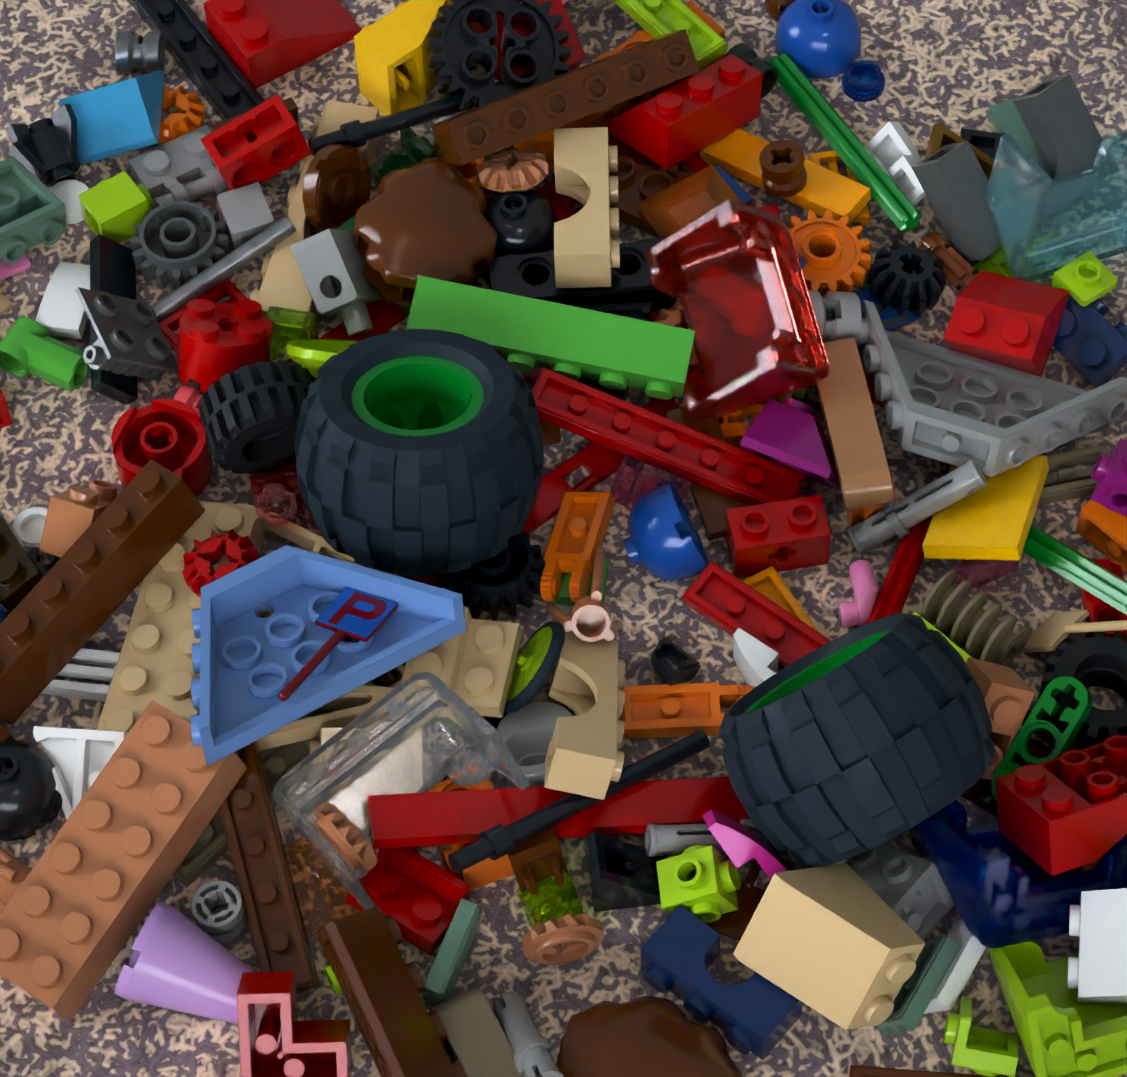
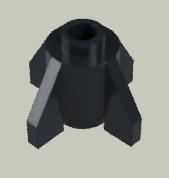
(47, 146)

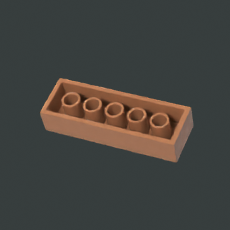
(111, 860)

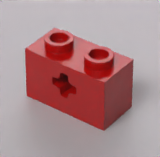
(777, 535)

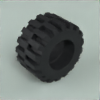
(255, 416)
(1093, 662)

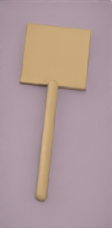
(1061, 624)

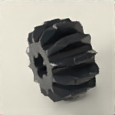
(906, 278)

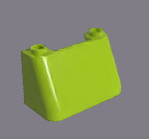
(1054, 1028)

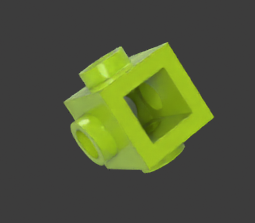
(700, 882)

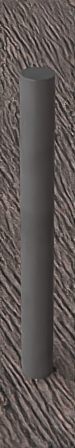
(223, 268)

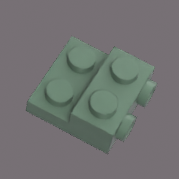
(27, 212)

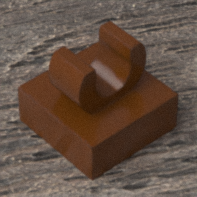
(537, 860)

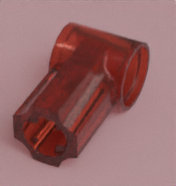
(276, 493)

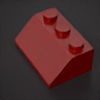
(692, 112)

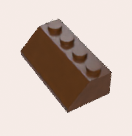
(386, 996)

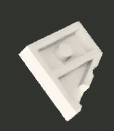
(77, 758)

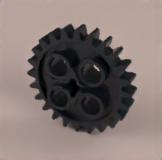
(458, 46)

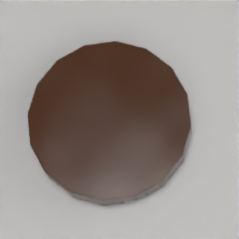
(335, 186)

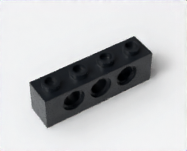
(534, 277)

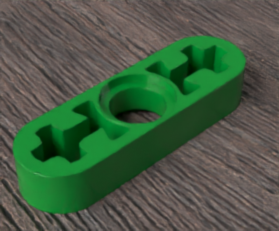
(1048, 704)

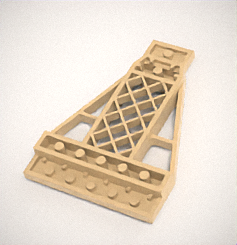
(160, 637)

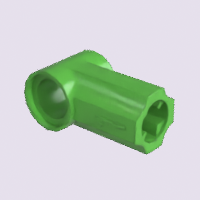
(32, 350)

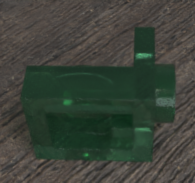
(412, 151)

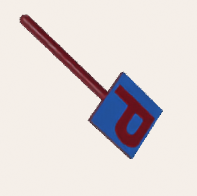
(350, 614)

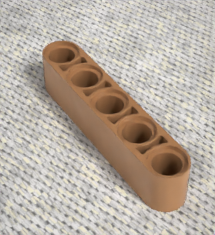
(853, 428)

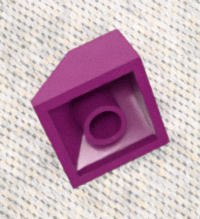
(792, 439)

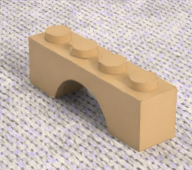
(584, 240)
(587, 745)

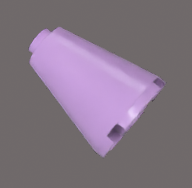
(181, 968)

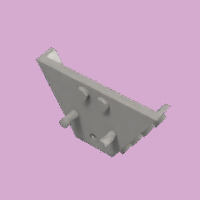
(974, 408)

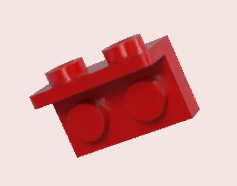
(415, 893)

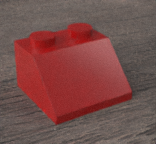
(1007, 321)

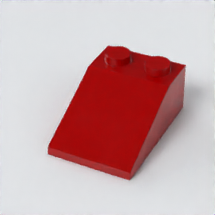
(277, 35)

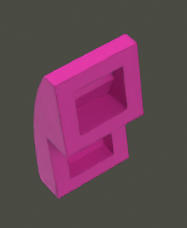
(743, 844)

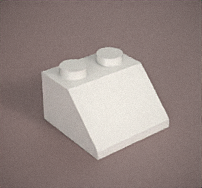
(1102, 960)

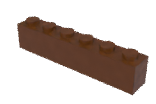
(91, 583)

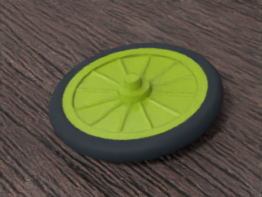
(534, 664)

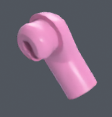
(865, 595)

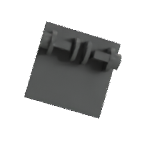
(127, 336)

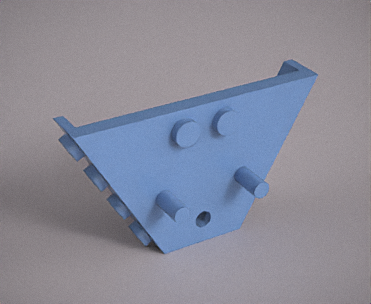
(252, 658)

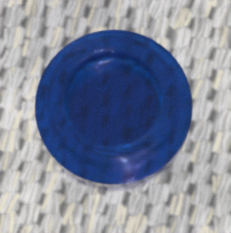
(863, 81)

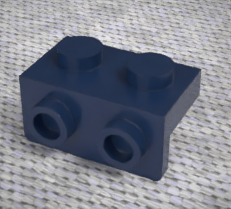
(1091, 341)

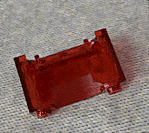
(746, 308)

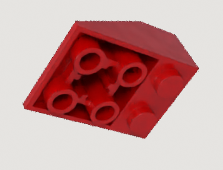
(1068, 806)

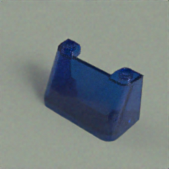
(1000, 888)

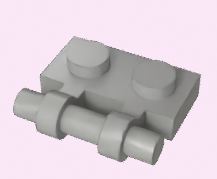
(175, 164)

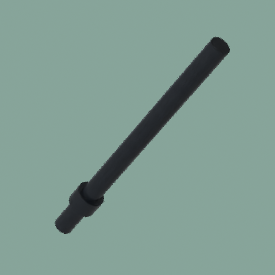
(356, 133)
(501, 839)

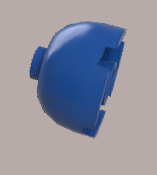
(819, 36)
(664, 536)

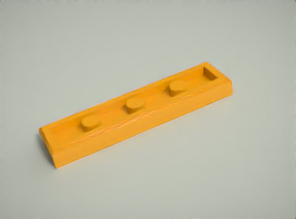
(824, 190)

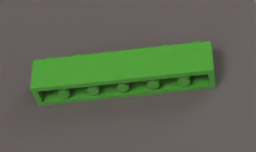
(559, 336)

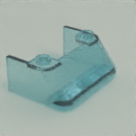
(1058, 220)

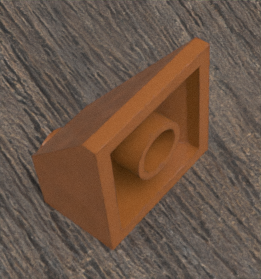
(686, 201)

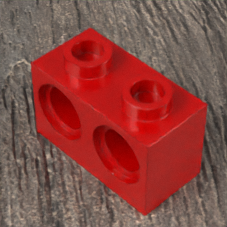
(256, 144)

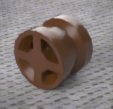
(783, 168)

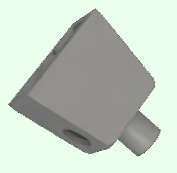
(336, 278)

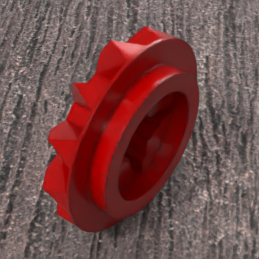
(197, 563)

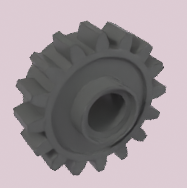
(178, 242)

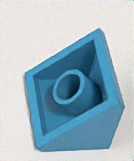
(118, 116)

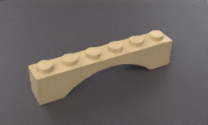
(281, 276)

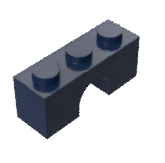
(749, 1013)

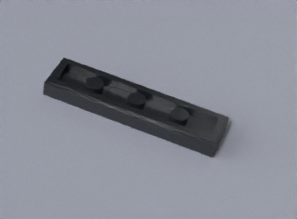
(115, 273)

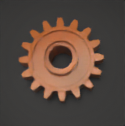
(833, 252)

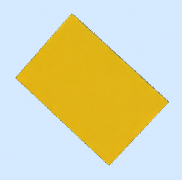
(990, 520)

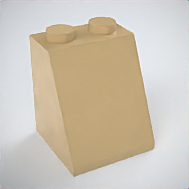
(831, 944)

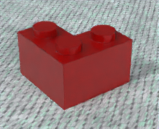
(276, 1042)

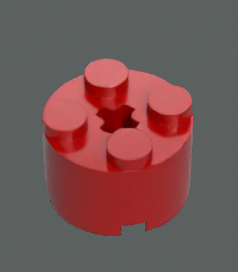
(221, 339)
(167, 434)

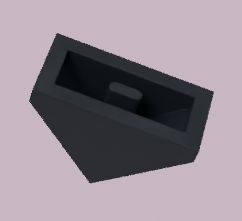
(621, 874)

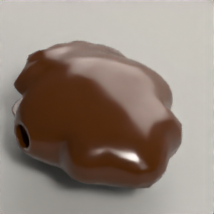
(426, 226)
(642, 1040)

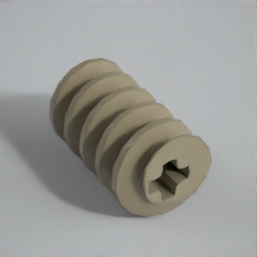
(970, 624)

